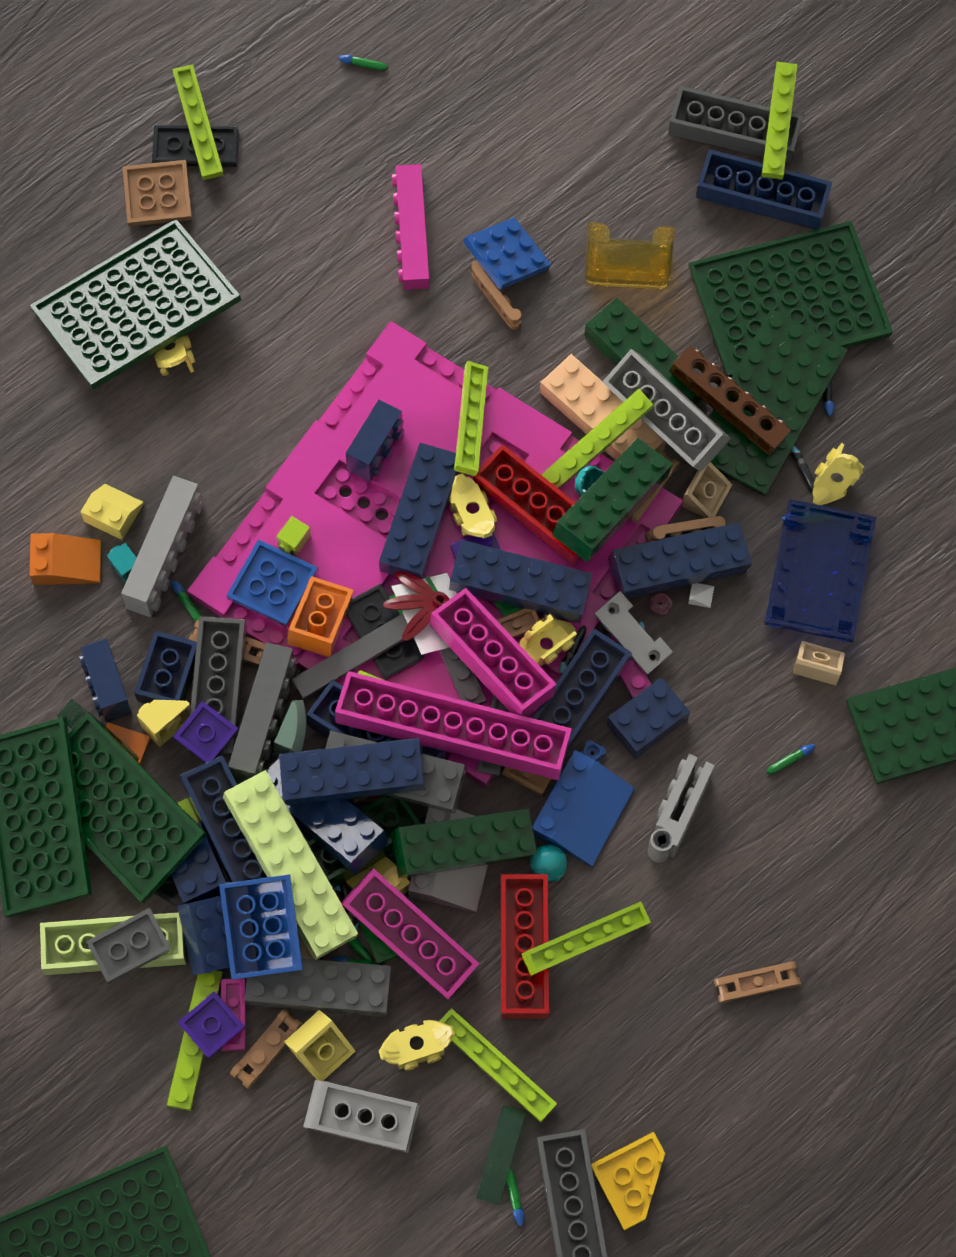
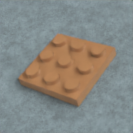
(157, 193)

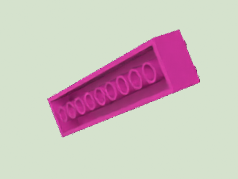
(453, 725)

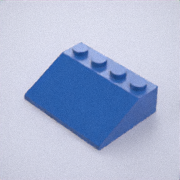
(582, 808)
(261, 926)

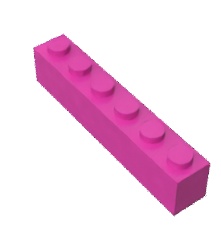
(412, 227)

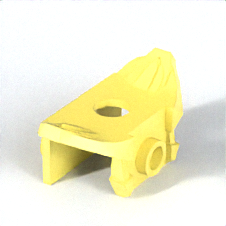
(175, 356)
(826, 489)
(464, 492)
(558, 631)
(398, 1050)

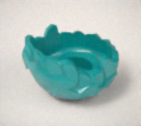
(586, 479)
(549, 861)

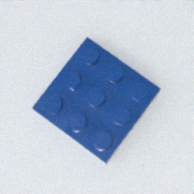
(507, 253)
(271, 583)

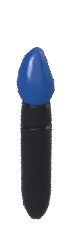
(828, 405)

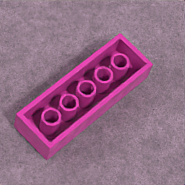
(492, 654)
(409, 933)

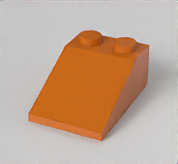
(64, 559)
(320, 617)

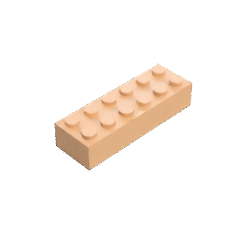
(589, 401)

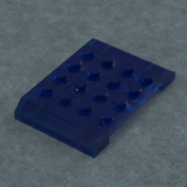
(820, 570)

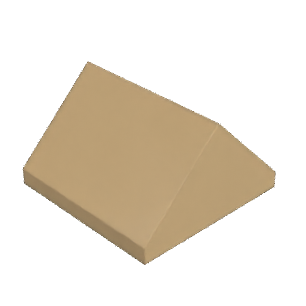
(706, 492)
(819, 663)

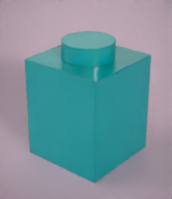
(122, 560)

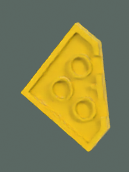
(630, 1178)

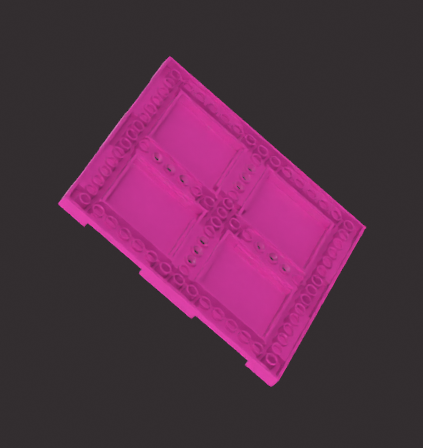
(350, 539)

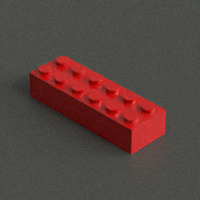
(526, 497)
(522, 929)

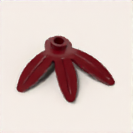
(426, 599)

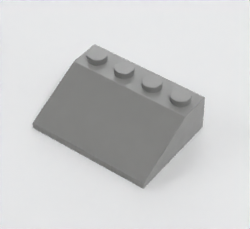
(449, 888)

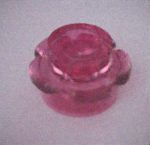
(661, 598)

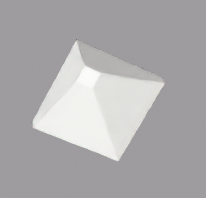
(701, 595)

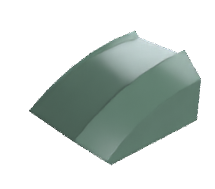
(292, 730)

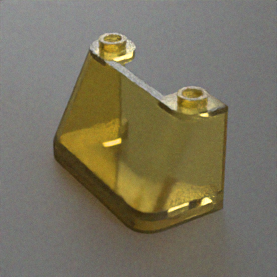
(628, 261)

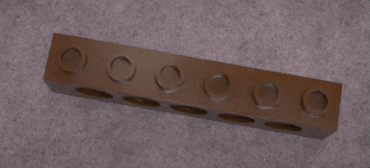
(731, 411)

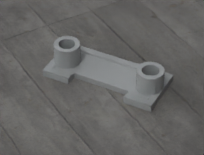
(631, 634)

